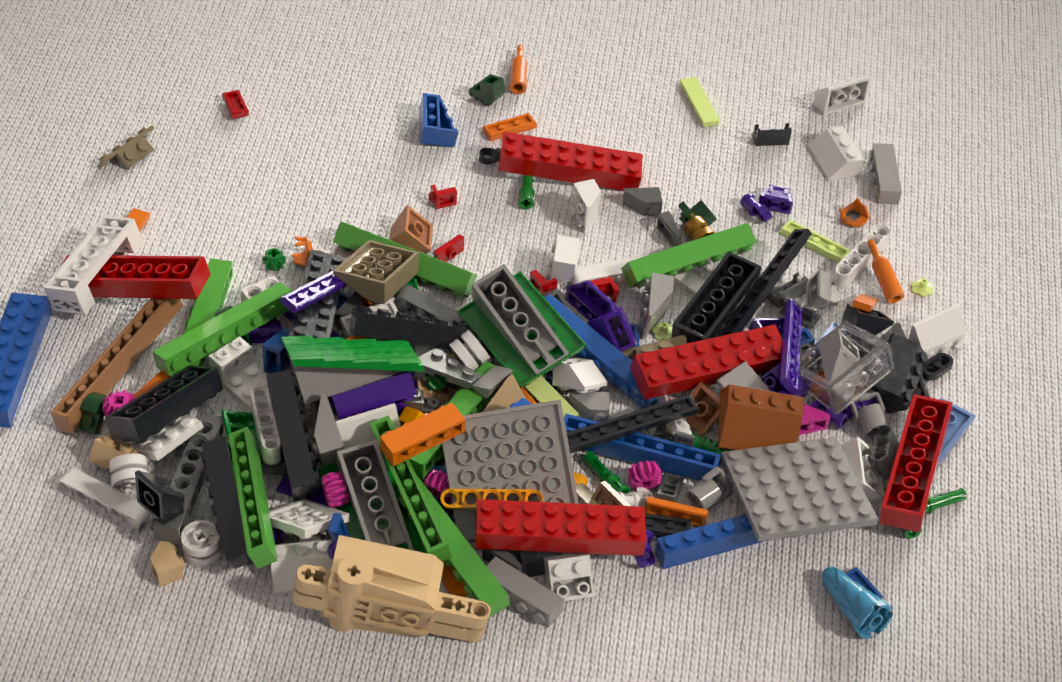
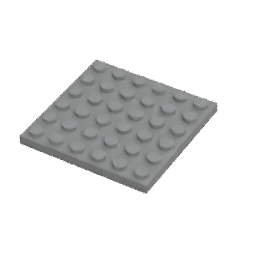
(511, 451)
(798, 489)

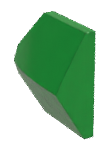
(237, 420)

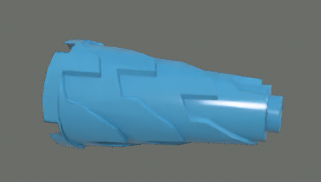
(858, 604)

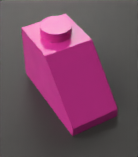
(813, 420)

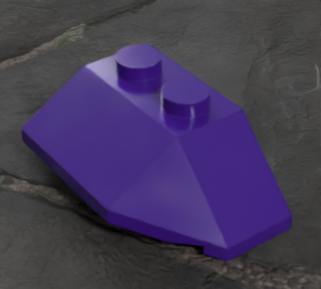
(589, 300)

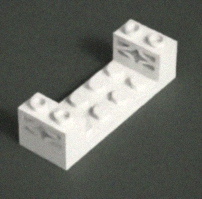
(69, 285)
(241, 375)

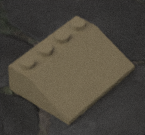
(378, 270)

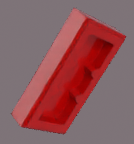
(235, 104)
(450, 249)

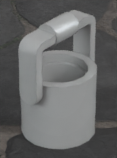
(870, 416)
(707, 492)

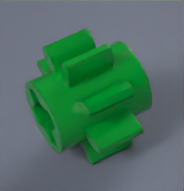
(274, 259)
(435, 382)

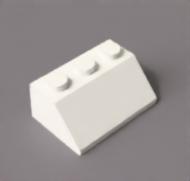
(842, 95)
(836, 154)
(940, 332)
(357, 428)
(859, 457)
(292, 557)

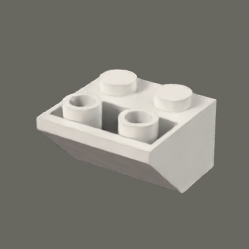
(585, 203)
(564, 258)
(578, 375)
(569, 575)

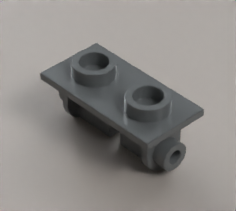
(809, 315)

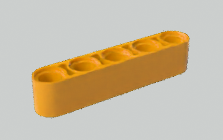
(501, 494)

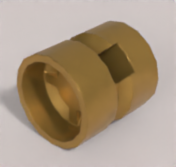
(697, 228)

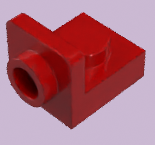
(443, 198)
(540, 282)
(608, 287)

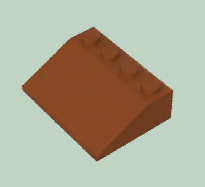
(757, 418)

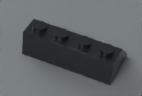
(900, 384)

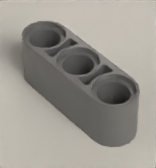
(884, 450)

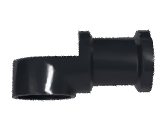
(494, 153)

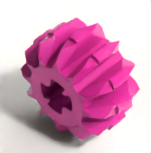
(116, 401)
(644, 474)
(436, 483)
(334, 489)

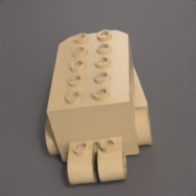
(387, 592)

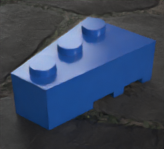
(435, 124)

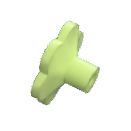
(922, 287)
(662, 331)

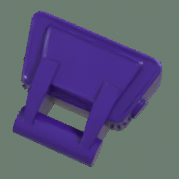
(777, 199)
(265, 331)

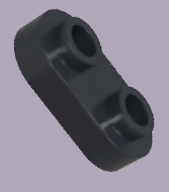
(937, 366)

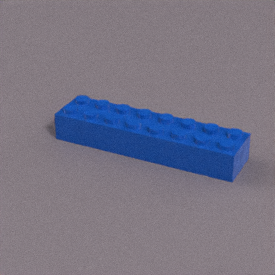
(20, 339)

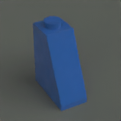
(274, 353)

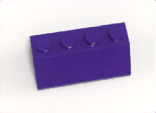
(375, 394)

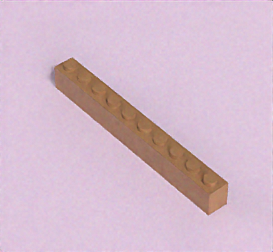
(115, 360)

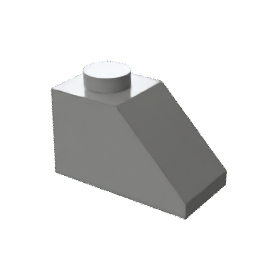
(591, 405)

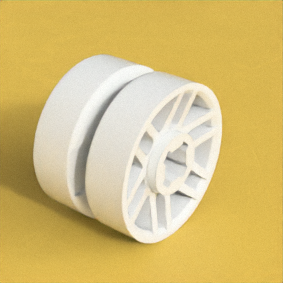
(469, 350)
(123, 471)
(200, 543)

